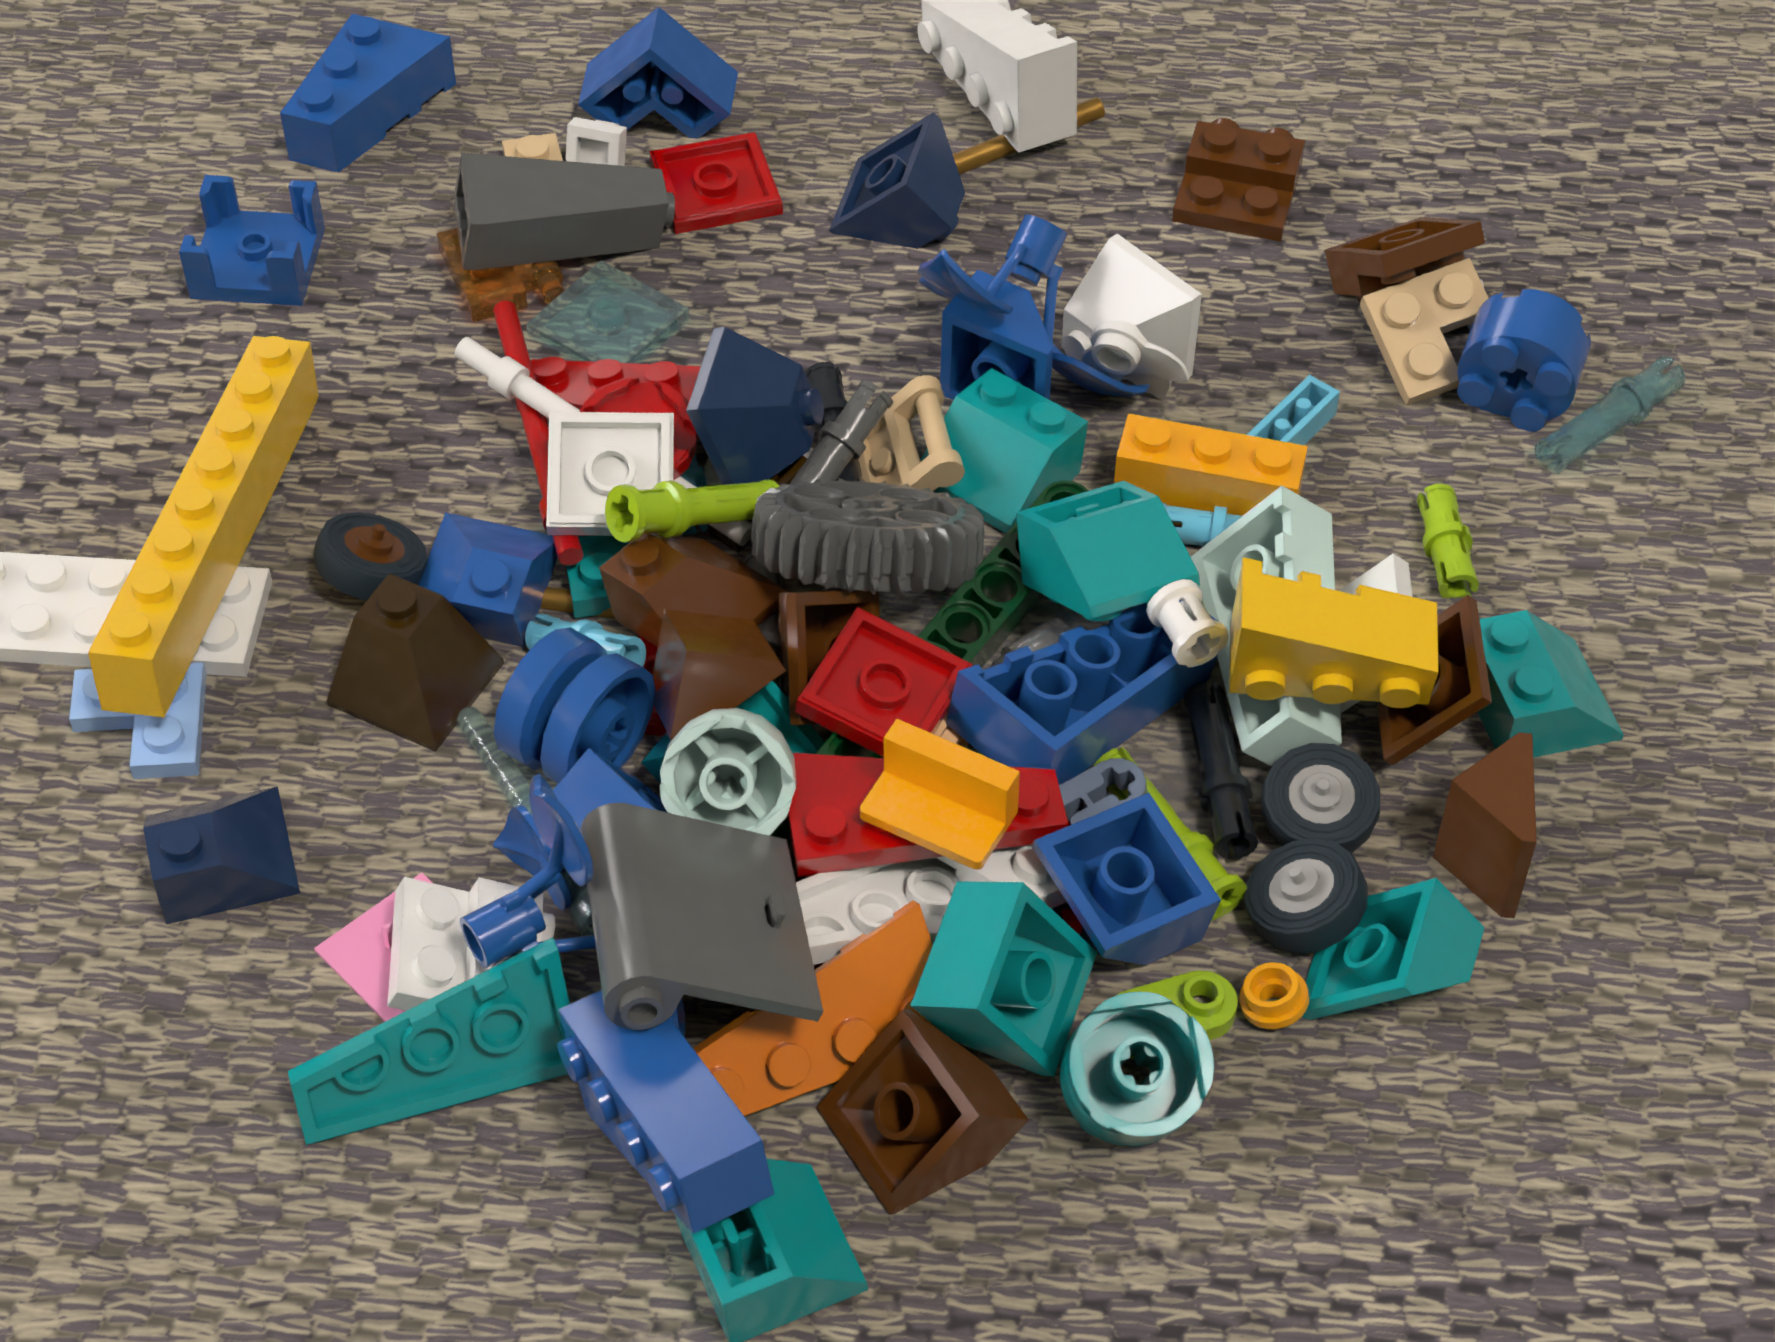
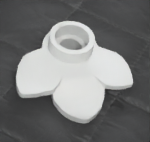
(1124, 352)

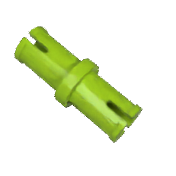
(1447, 541)

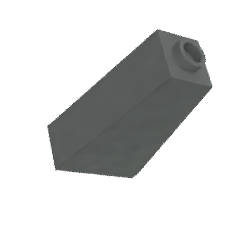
(555, 210)

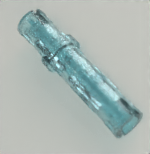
(1627, 402)

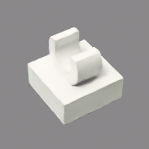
(595, 142)

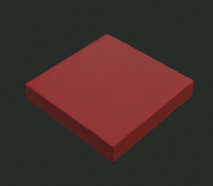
(718, 182)
(879, 677)

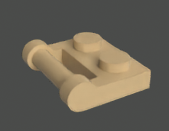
(891, 445)

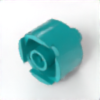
(1158, 1037)

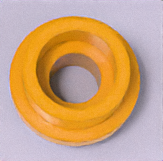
(1268, 982)

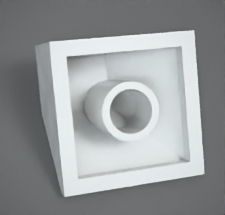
(1137, 290)

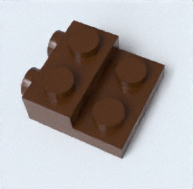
(1239, 179)
(1400, 254)

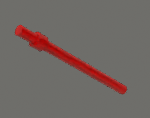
(534, 424)

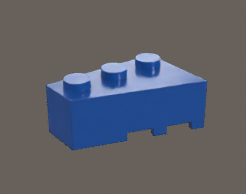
(362, 88)

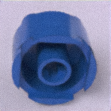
(1524, 358)

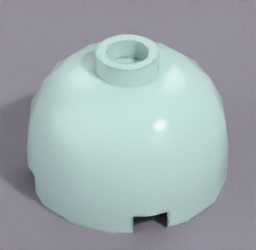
(729, 771)

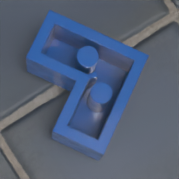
(660, 70)

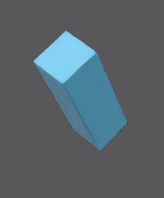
(1300, 413)

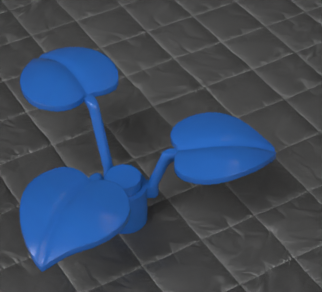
(1028, 260)
(543, 847)

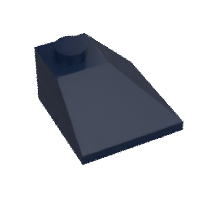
(903, 189)
(752, 408)
(220, 855)

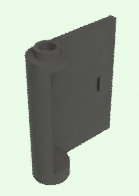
(694, 915)

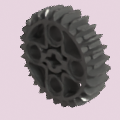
(867, 536)

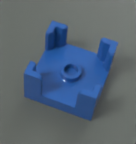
(253, 252)

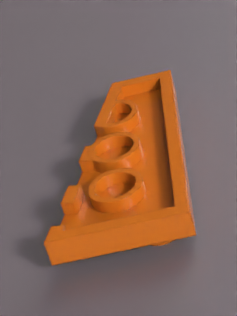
(777, 1056)

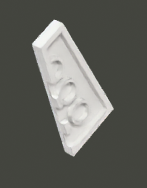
(859, 900)

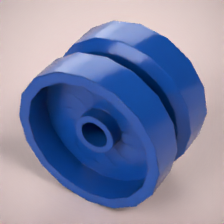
(570, 700)

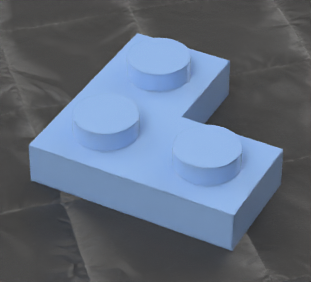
(159, 744)

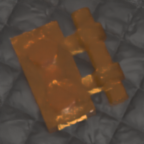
(489, 286)

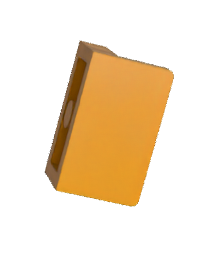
(942, 796)

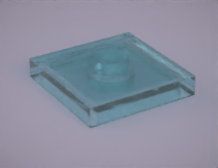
(608, 318)

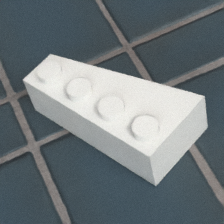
(1006, 67)

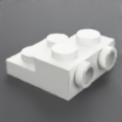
(428, 941)

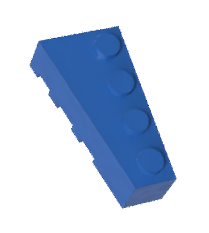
(1072, 697)
(665, 1114)

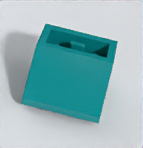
(1102, 550)
(775, 1257)

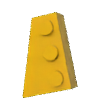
(1330, 642)

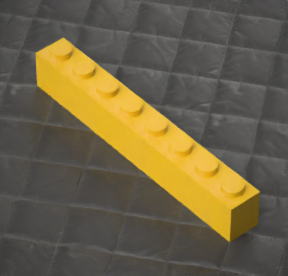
(204, 529)

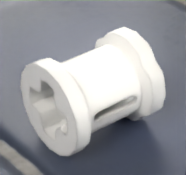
(1187, 623)

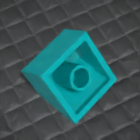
(1010, 446)
(1541, 687)
(1005, 975)

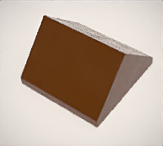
(708, 665)
(1491, 825)

